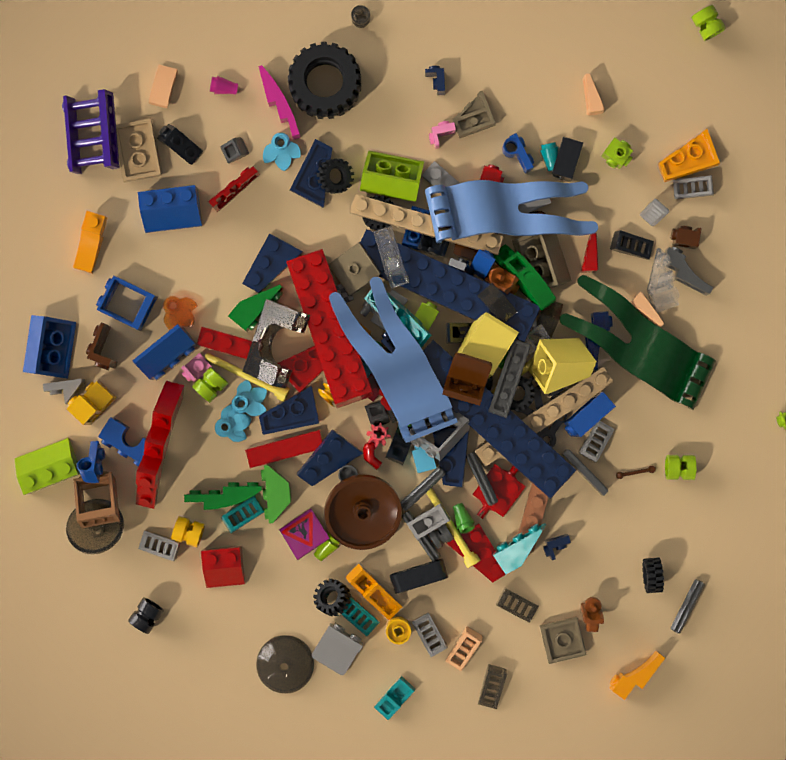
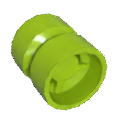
(708, 22)
(210, 384)
(673, 467)

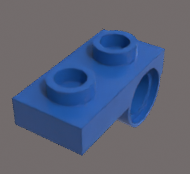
(524, 159)
(91, 466)

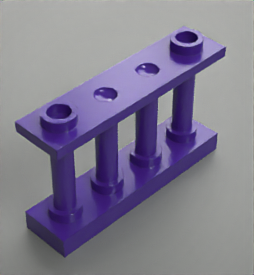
(108, 135)

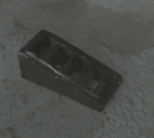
(506, 592)
(496, 671)

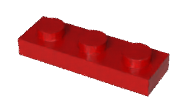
(224, 342)

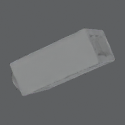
(439, 453)

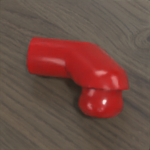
(369, 455)

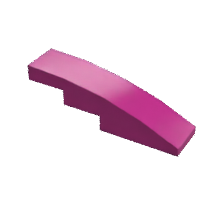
(276, 97)

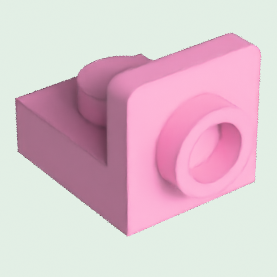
(195, 368)

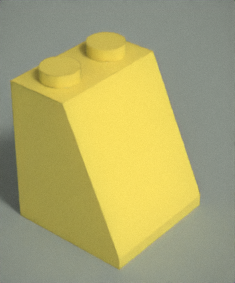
(488, 340)
(561, 363)

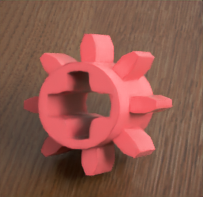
(383, 433)

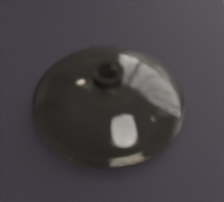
(86, 539)
(285, 650)

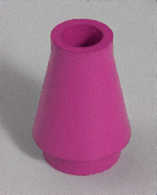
(223, 86)

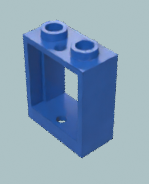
(144, 311)
(589, 415)

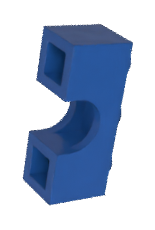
(114, 435)

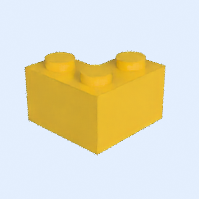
(92, 404)

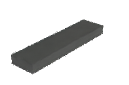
(509, 378)

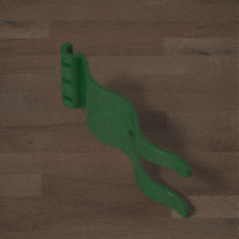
(652, 353)

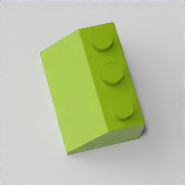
(391, 176)
(46, 466)

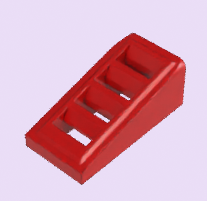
(590, 261)

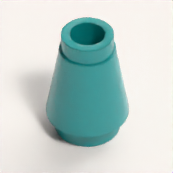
(549, 154)

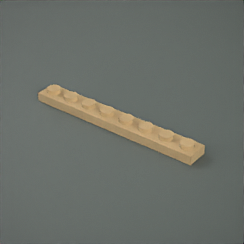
(417, 222)
(555, 409)

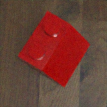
(223, 566)

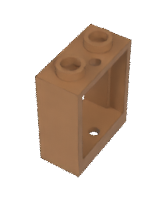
(101, 516)

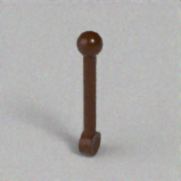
(651, 469)

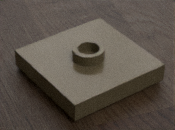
(354, 268)
(563, 640)

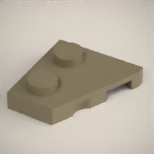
(474, 117)

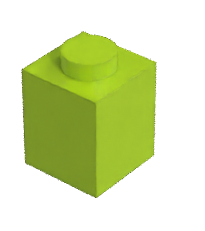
(427, 314)

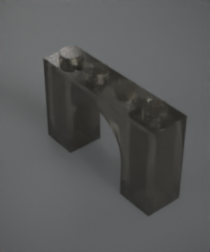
(260, 359)

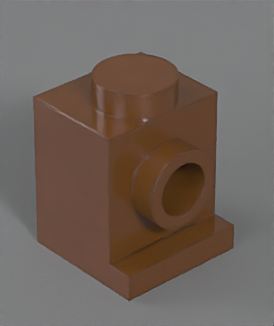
(686, 237)

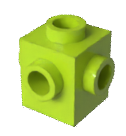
(613, 158)

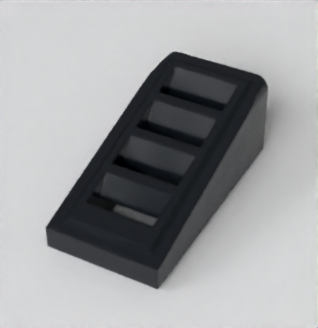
(616, 241)

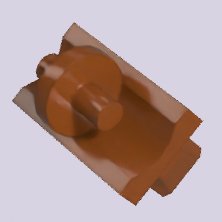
(503, 280)
(592, 614)

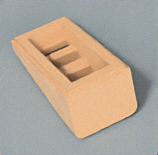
(593, 102)
(645, 308)
(468, 632)

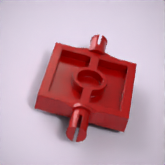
(505, 487)

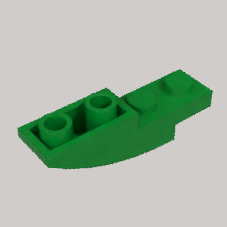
(529, 280)
(231, 495)

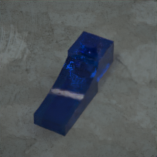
(604, 321)

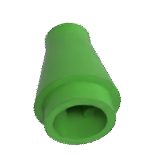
(463, 519)

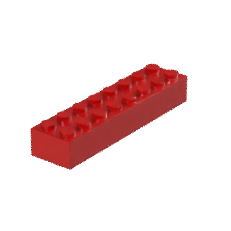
(337, 355)

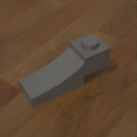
(684, 273)

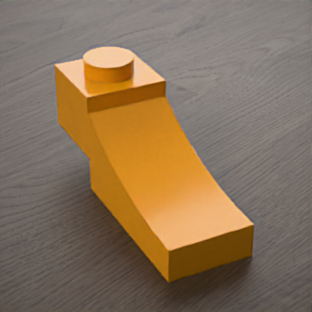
(90, 241)
(373, 592)
(624, 683)

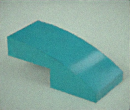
(394, 698)

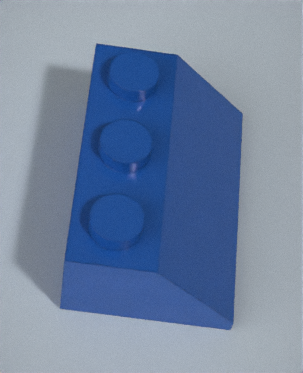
(170, 208)
(49, 346)
(165, 352)

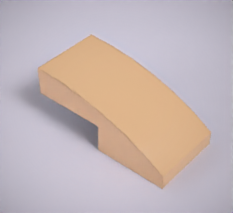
(162, 86)

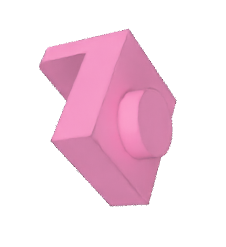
(443, 128)

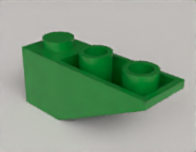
(250, 309)

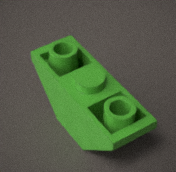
(276, 493)

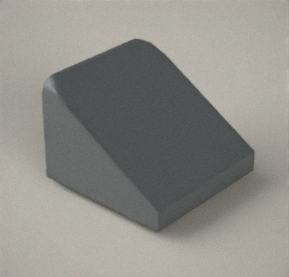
(234, 149)
(377, 414)

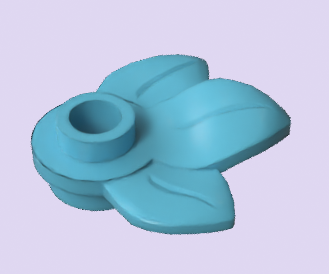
(281, 154)
(252, 397)
(236, 424)

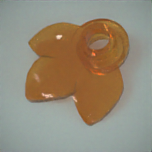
(181, 314)

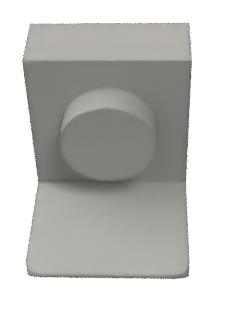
(69, 387)
(428, 521)

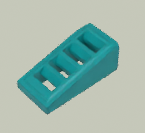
(228, 523)
(358, 606)

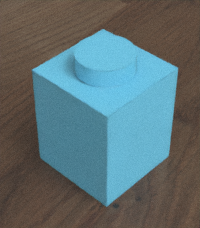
(422, 460)

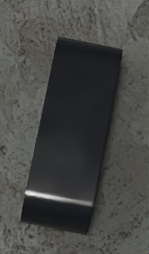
(418, 576)

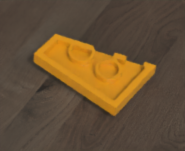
(691, 158)

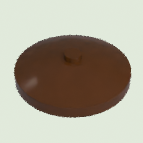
(362, 512)

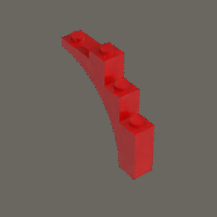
(156, 444)

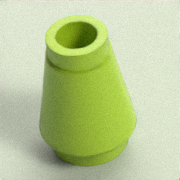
(326, 548)

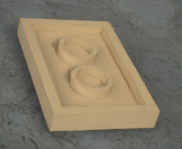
(137, 150)

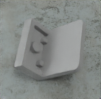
(337, 649)

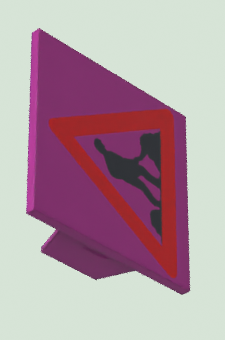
(304, 534)

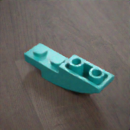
(410, 321)

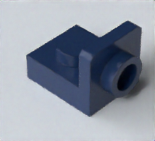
(439, 82)
(558, 542)

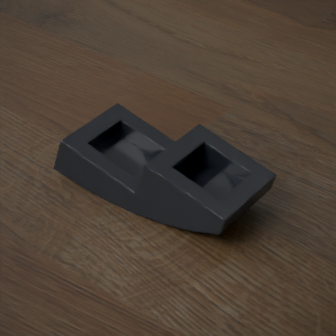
(399, 448)

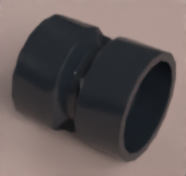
(145, 616)

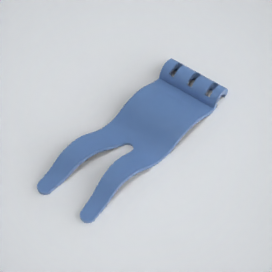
(493, 208)
(401, 375)

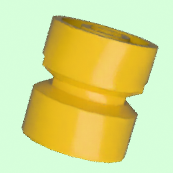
(188, 531)
(398, 630)

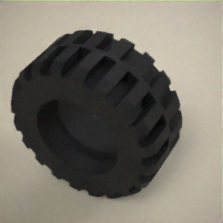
(318, 56)

